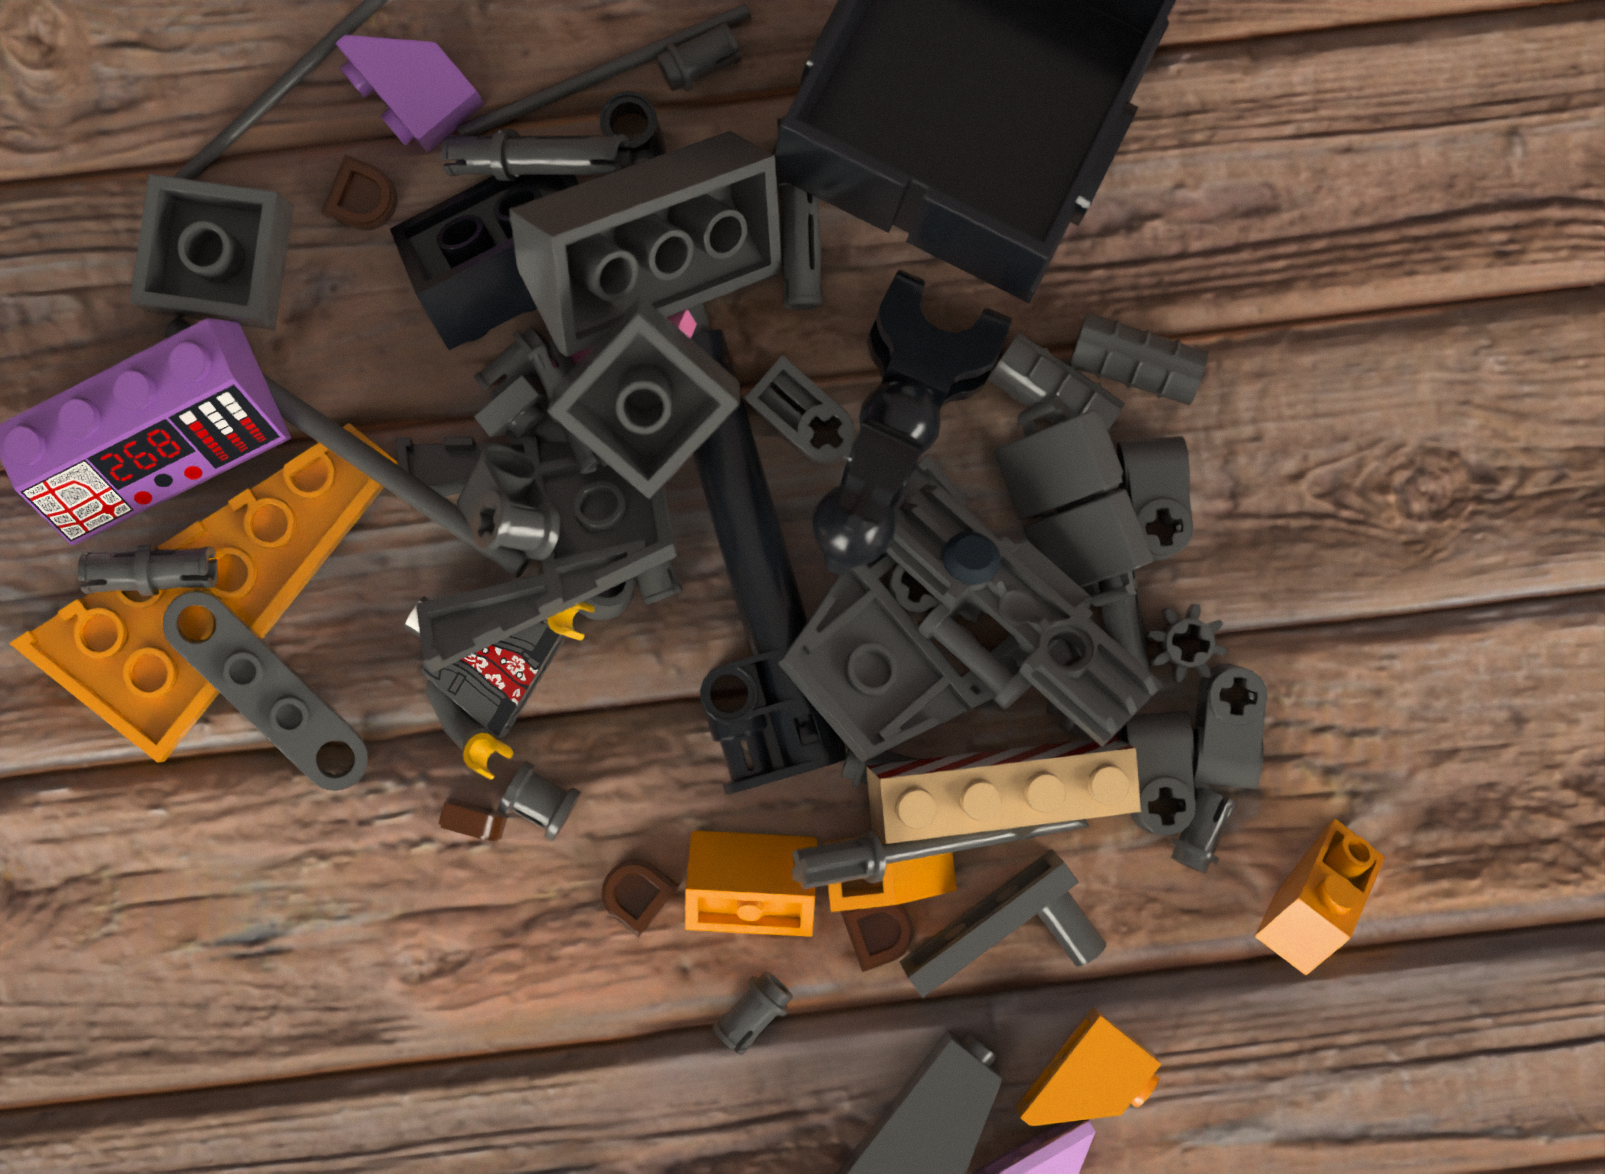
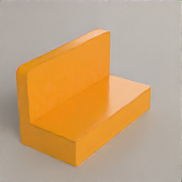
(747, 884)

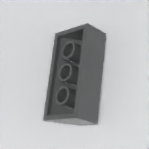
(658, 229)

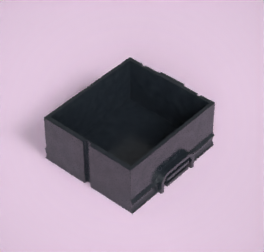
(970, 121)

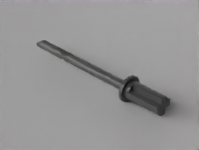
(868, 857)

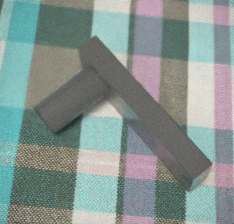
(1035, 890)

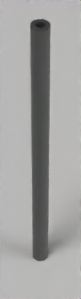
(379, 468)

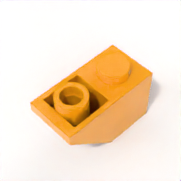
(901, 883)
(1321, 898)

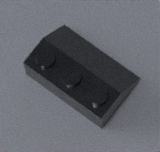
(466, 258)

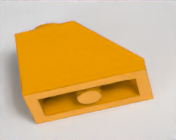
(1091, 1076)

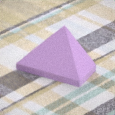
(1053, 1151)

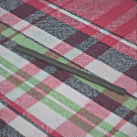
(598, 74)
(278, 90)

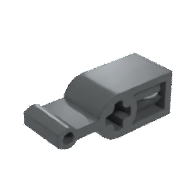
(810, 401)

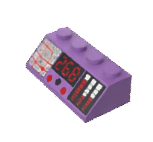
(142, 431)

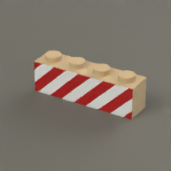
(1002, 789)

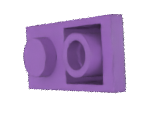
(415, 81)

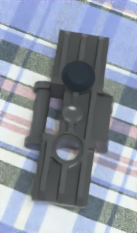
(1032, 599)

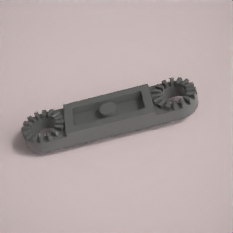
(266, 690)

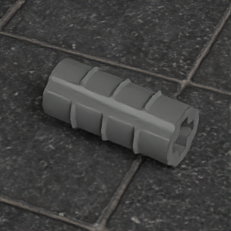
(1138, 359)
(1036, 376)

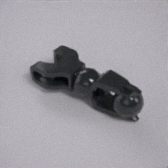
(900, 418)

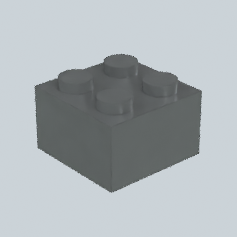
(211, 251)
(644, 397)

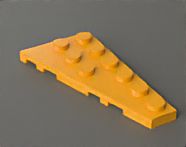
(267, 549)

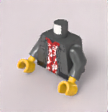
(494, 684)

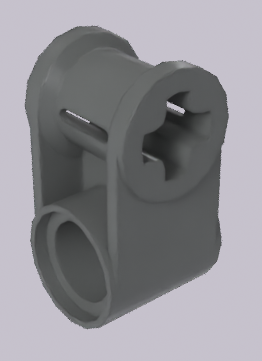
(1158, 484)
(509, 504)
(1227, 737)
(1164, 762)

